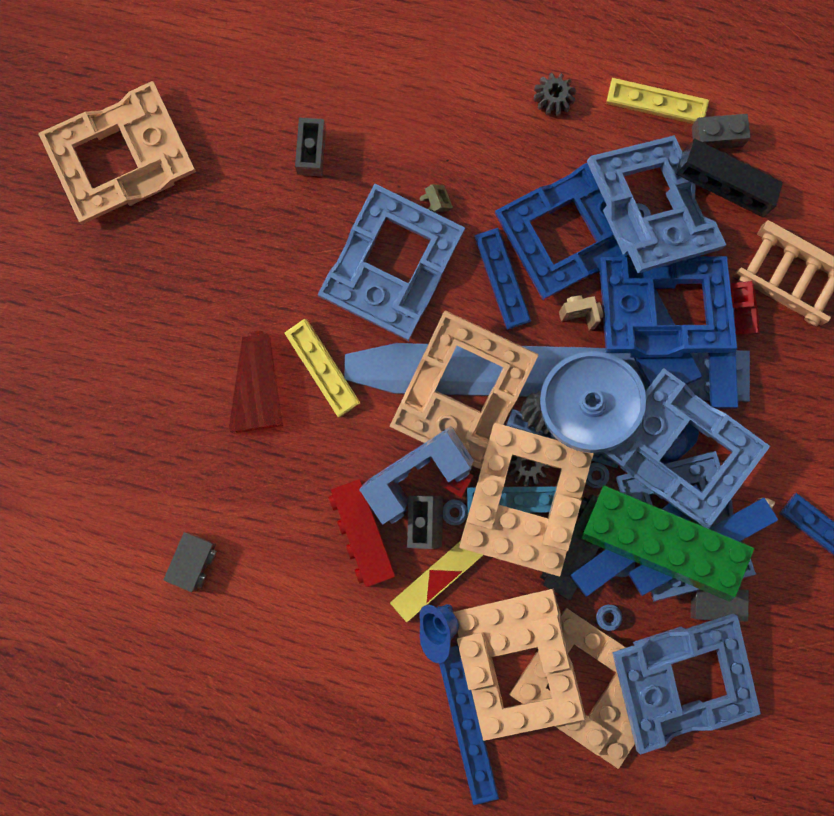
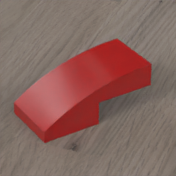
(745, 308)

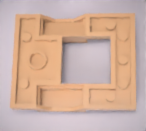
(150, 139)
(428, 412)
(516, 534)
(509, 628)
(607, 726)

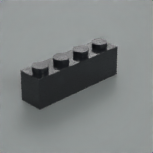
(729, 178)
(578, 555)

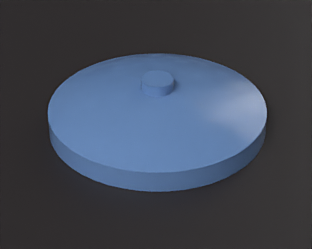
(593, 402)

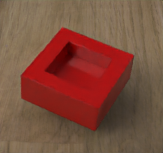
(457, 488)

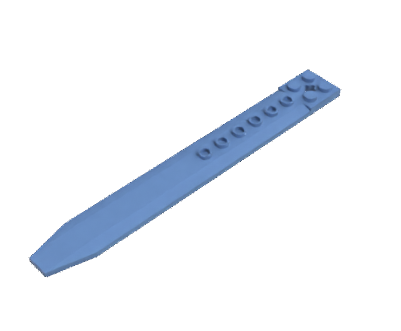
(393, 367)

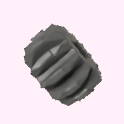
(554, 85)
(532, 413)
(527, 474)

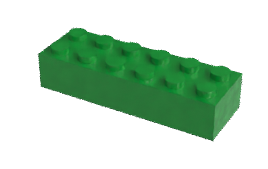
(668, 543)

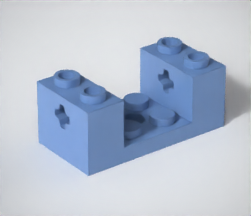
(385, 493)

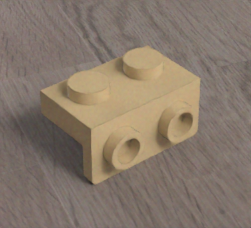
(578, 307)

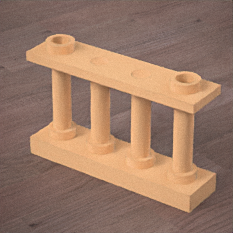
(793, 247)

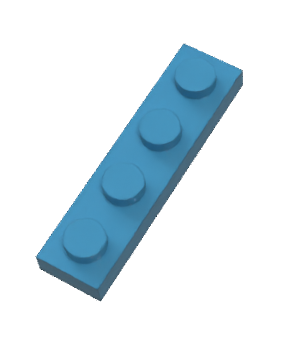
(522, 498)

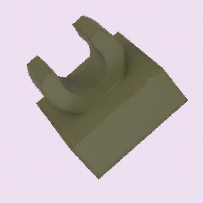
(438, 198)

